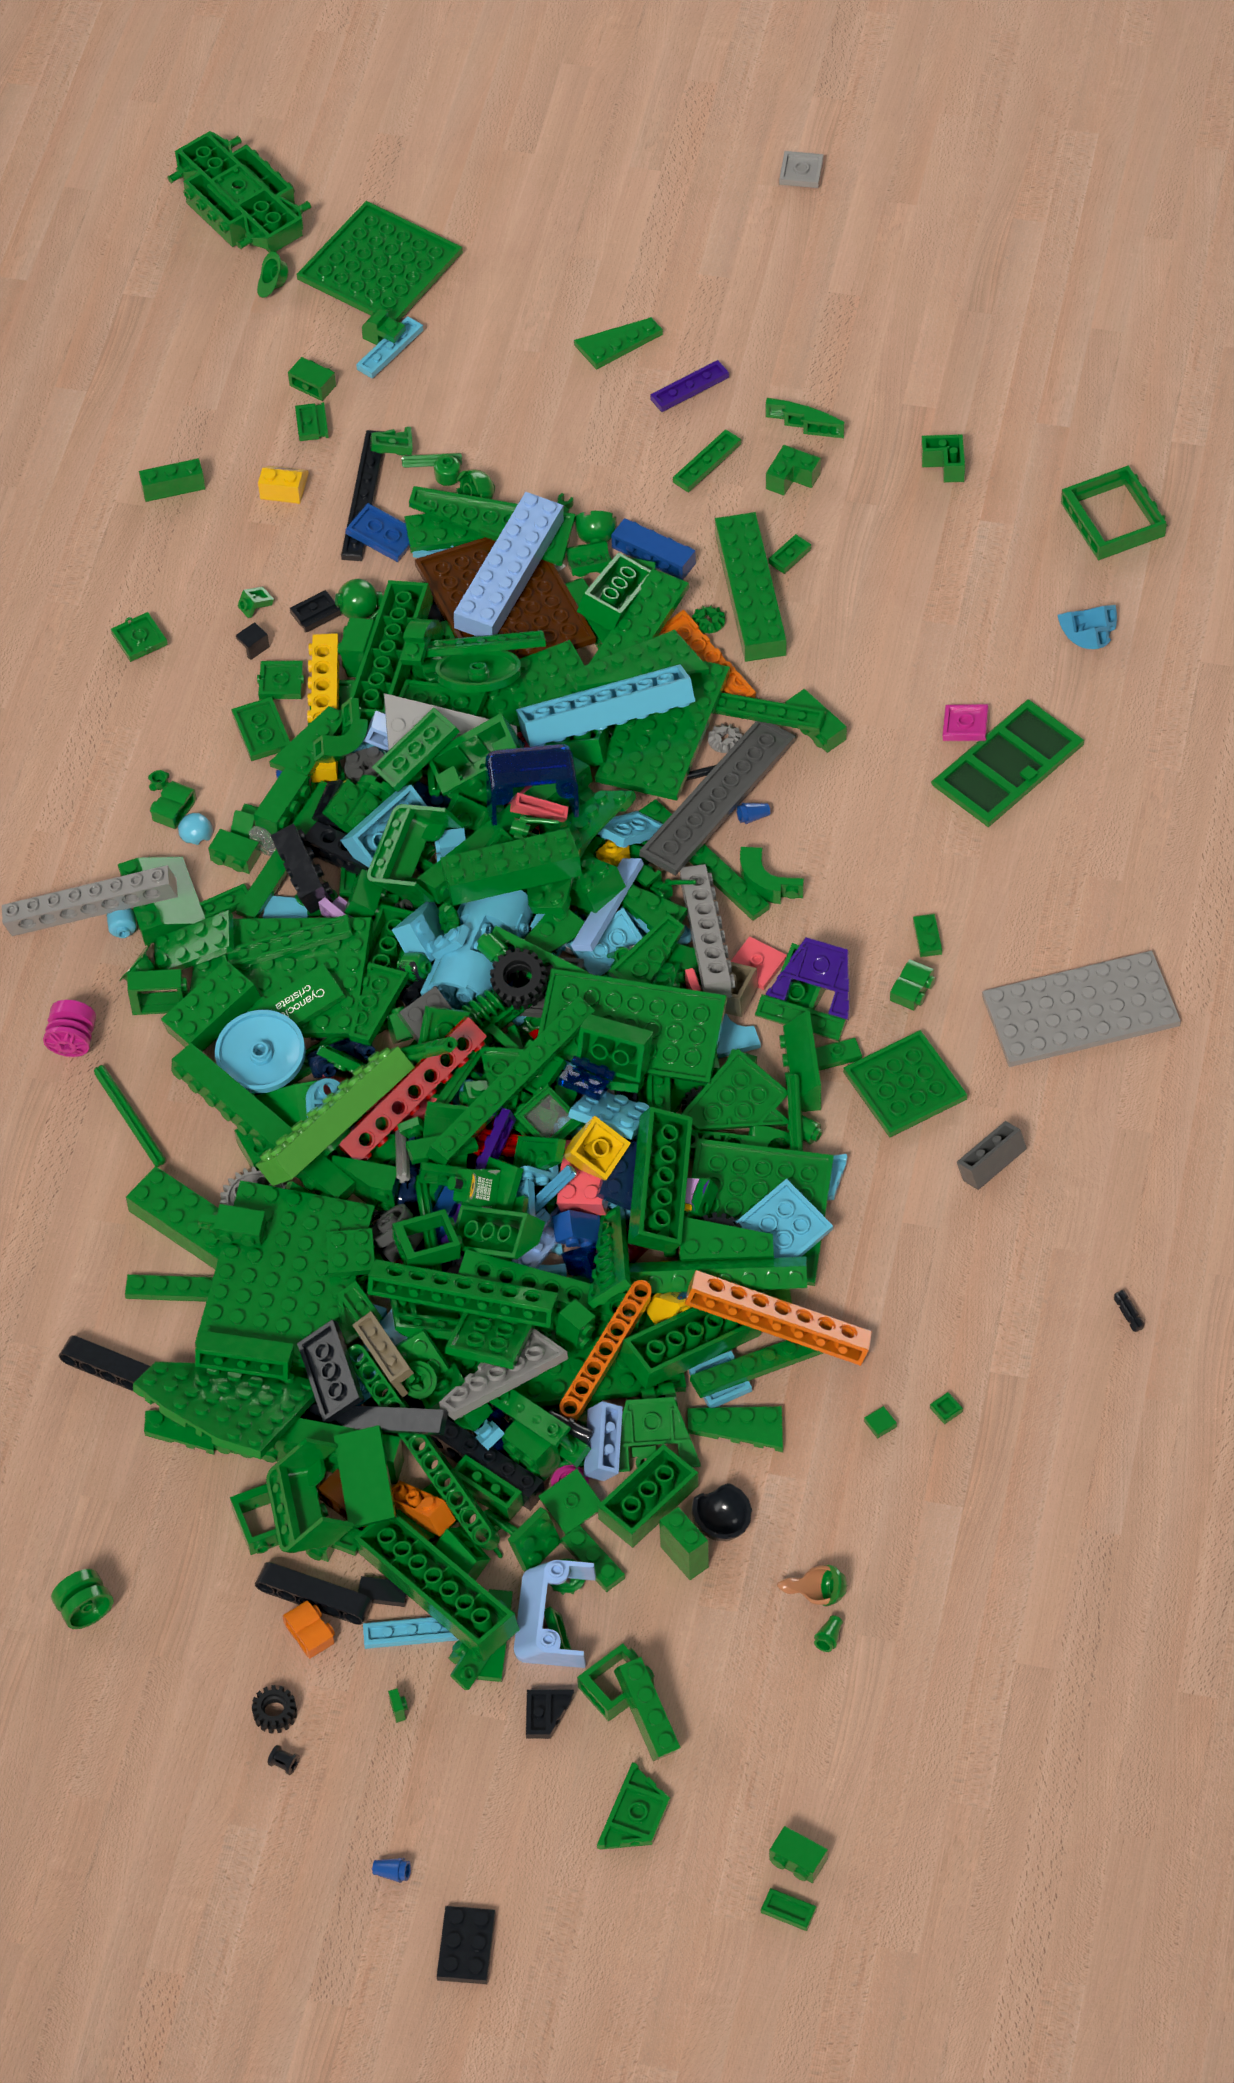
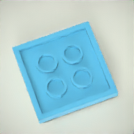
(613, 1110)
(790, 1219)

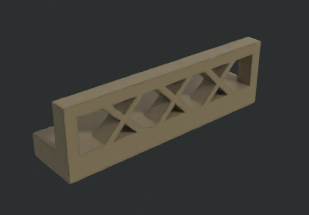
(383, 1351)

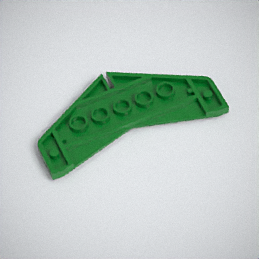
(592, 818)

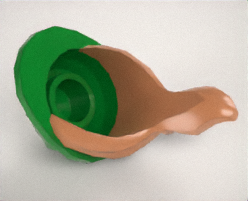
(820, 1585)

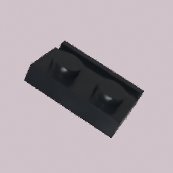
(315, 611)

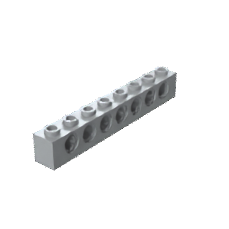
(89, 900)
(706, 931)

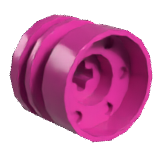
(69, 1028)

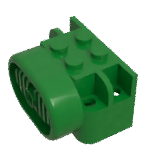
(462, 761)

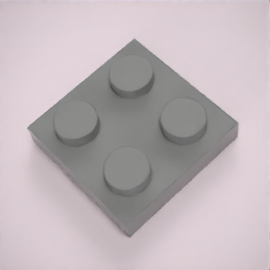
(801, 169)

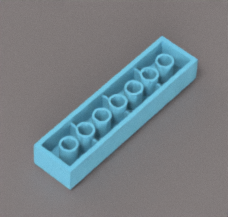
(605, 706)

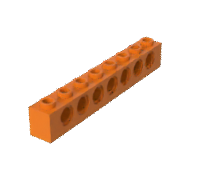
(778, 1318)

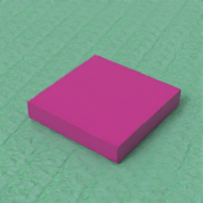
(965, 722)

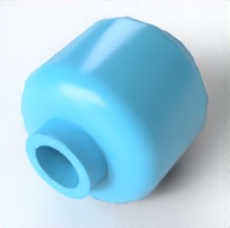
(121, 923)

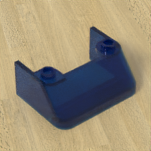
(529, 768)

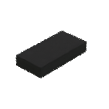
(382, 1591)

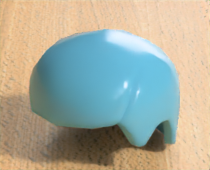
(195, 828)

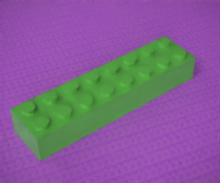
(334, 1115)

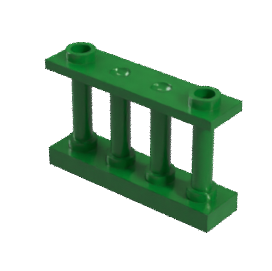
(543, 1424)

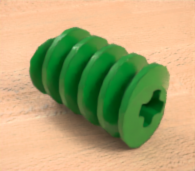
(484, 1006)

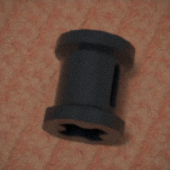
(283, 1760)

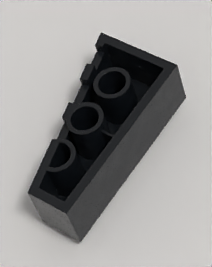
(301, 868)

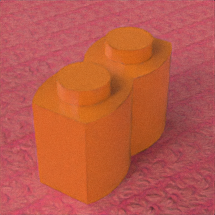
(308, 1629)

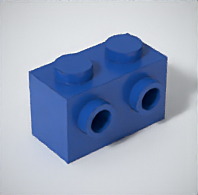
(576, 1228)

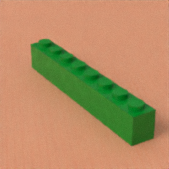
(749, 1273)

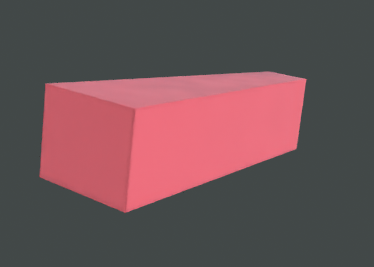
(538, 808)

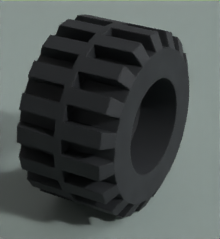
(515, 962)

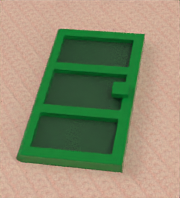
(1008, 764)

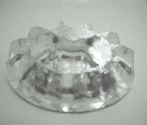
(263, 837)

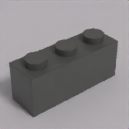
(991, 1155)

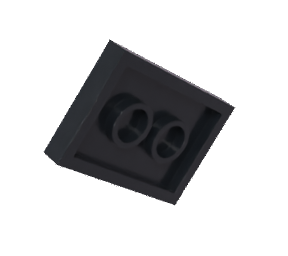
(466, 1945)

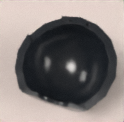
(722, 1513)

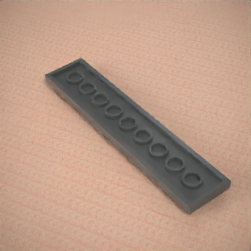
(717, 796)

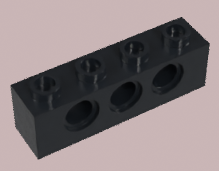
(328, 847)

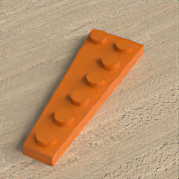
(701, 645)

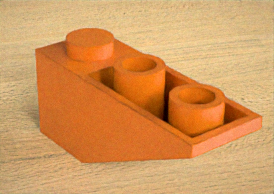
(423, 1508)

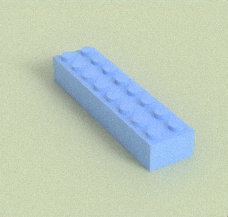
(508, 566)

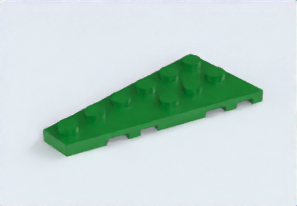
(637, 660)

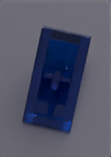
(580, 1261)

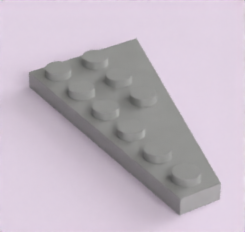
(404, 714)
(493, 1381)

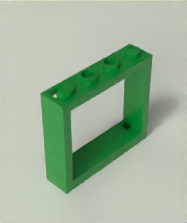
(1123, 476)

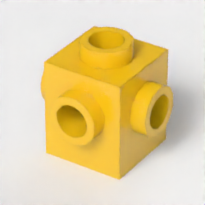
(612, 854)

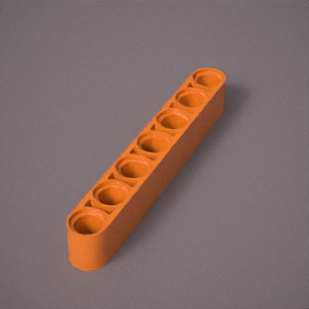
(609, 1341)

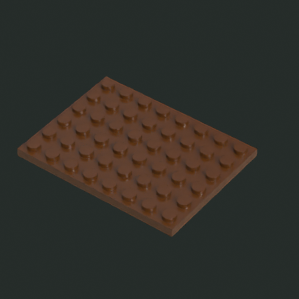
(541, 605)

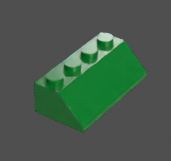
(802, 1059)
(498, 1231)

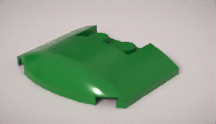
(413, 1317)

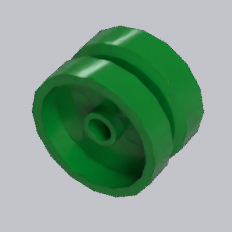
(82, 1599)

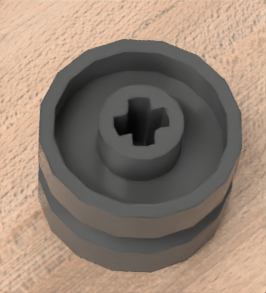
(383, 1232)

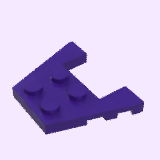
(819, 966)

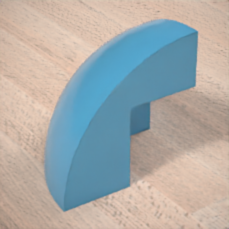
(1089, 627)

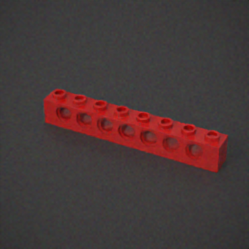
(350, 1144)

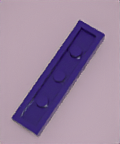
(689, 386)

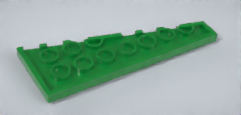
(484, 517)

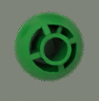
(358, 599)

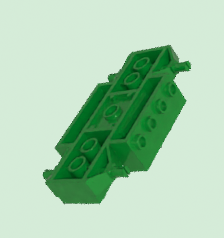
(258, 212)

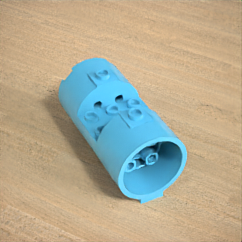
(466, 971)

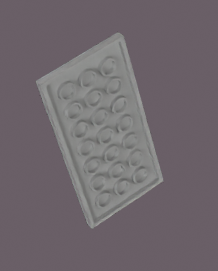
(1080, 1008)

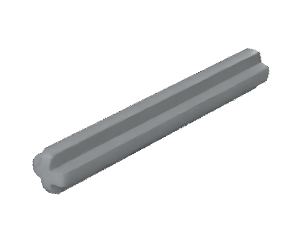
(402, 1158)

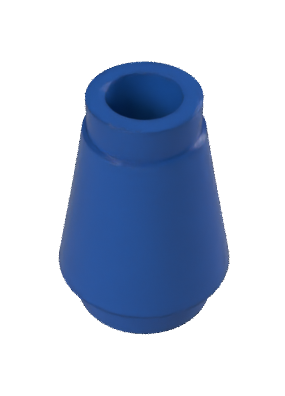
(752, 811)
(393, 1869)

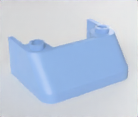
(543, 1645)

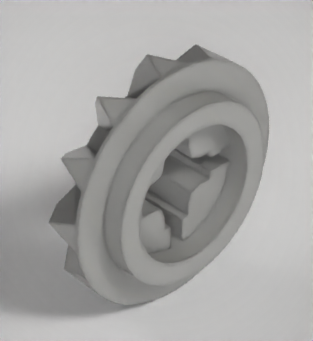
(715, 738)

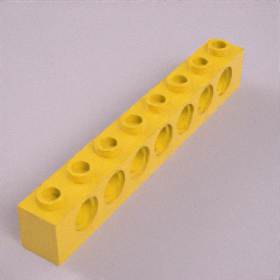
(324, 690)

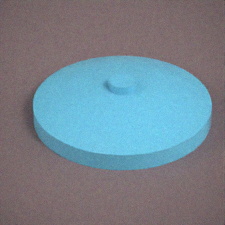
(261, 1050)

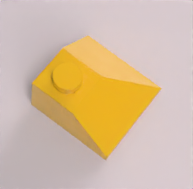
(596, 1149)

